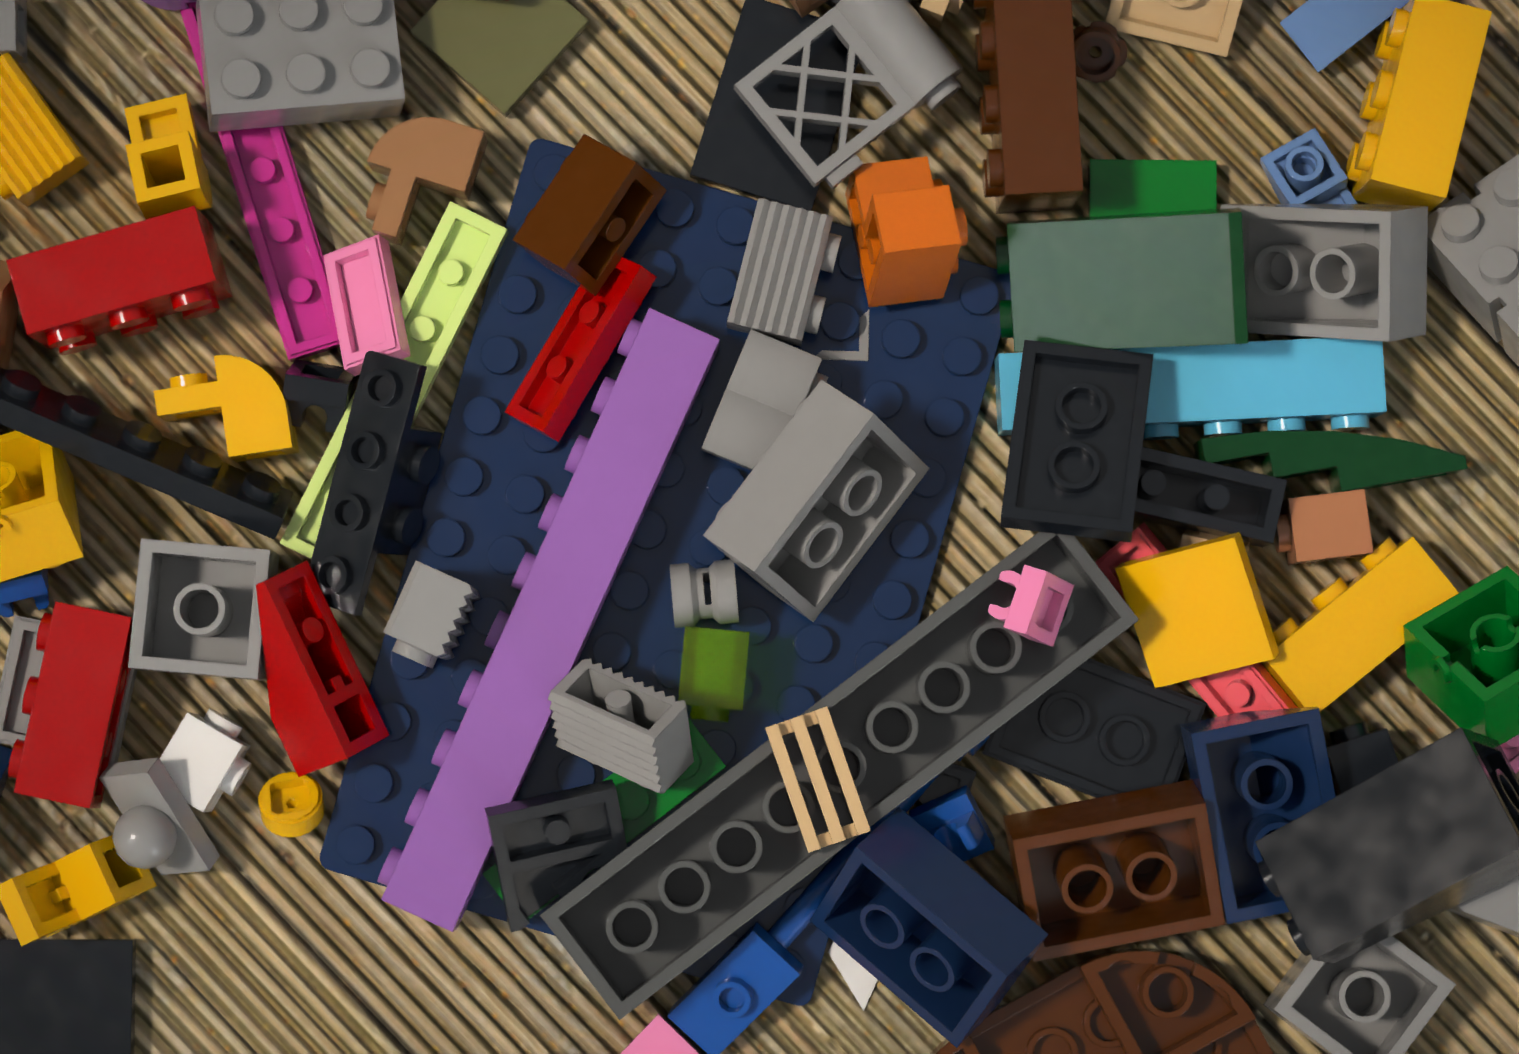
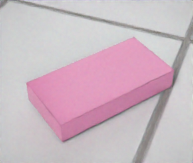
(366, 302)

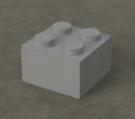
(199, 609)
(1363, 1002)

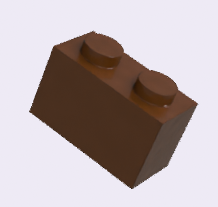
(589, 214)

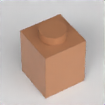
(1324, 527)

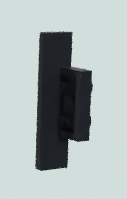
(376, 481)

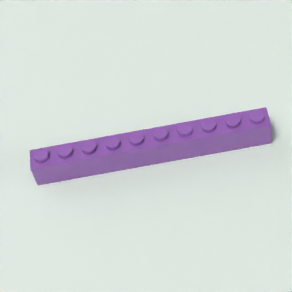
(551, 617)

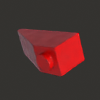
(311, 675)

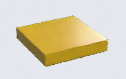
(1197, 610)

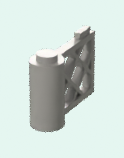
(899, 59)

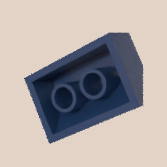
(1255, 778)

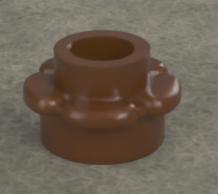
(1113, 51)

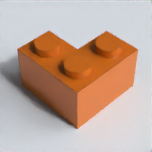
(904, 231)

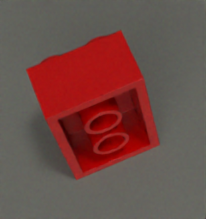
(120, 280)

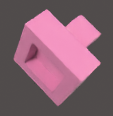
(1036, 605)

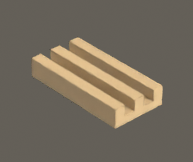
(835, 831)

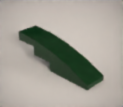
(1349, 458)

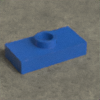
(735, 990)

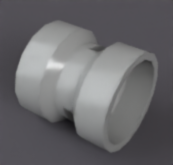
(689, 595)

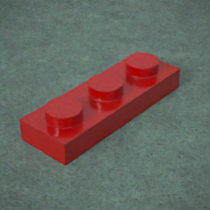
(579, 350)

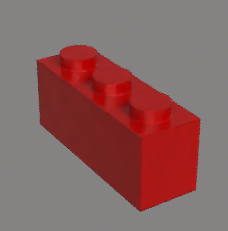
(73, 705)

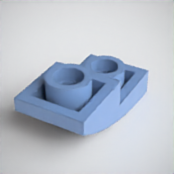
(1331, 27)
(1306, 172)

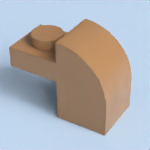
(417, 155)

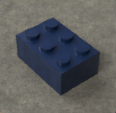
(928, 926)

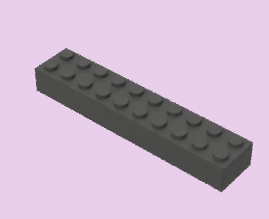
(898, 728)

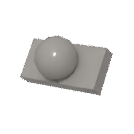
(155, 820)

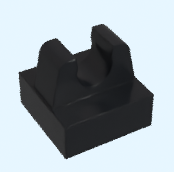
(319, 385)

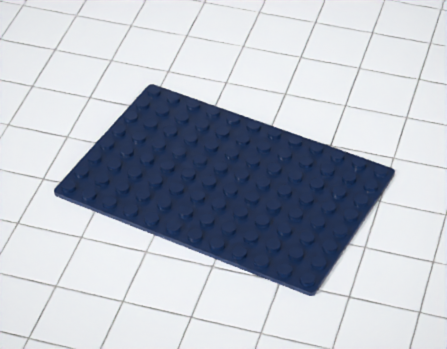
(498, 475)

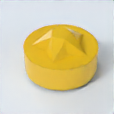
(291, 804)

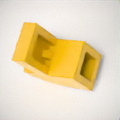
(166, 157)
(246, 396)
(71, 890)

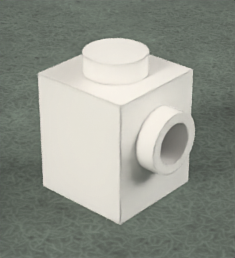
(206, 759)

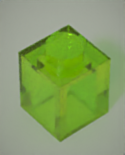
(713, 672)

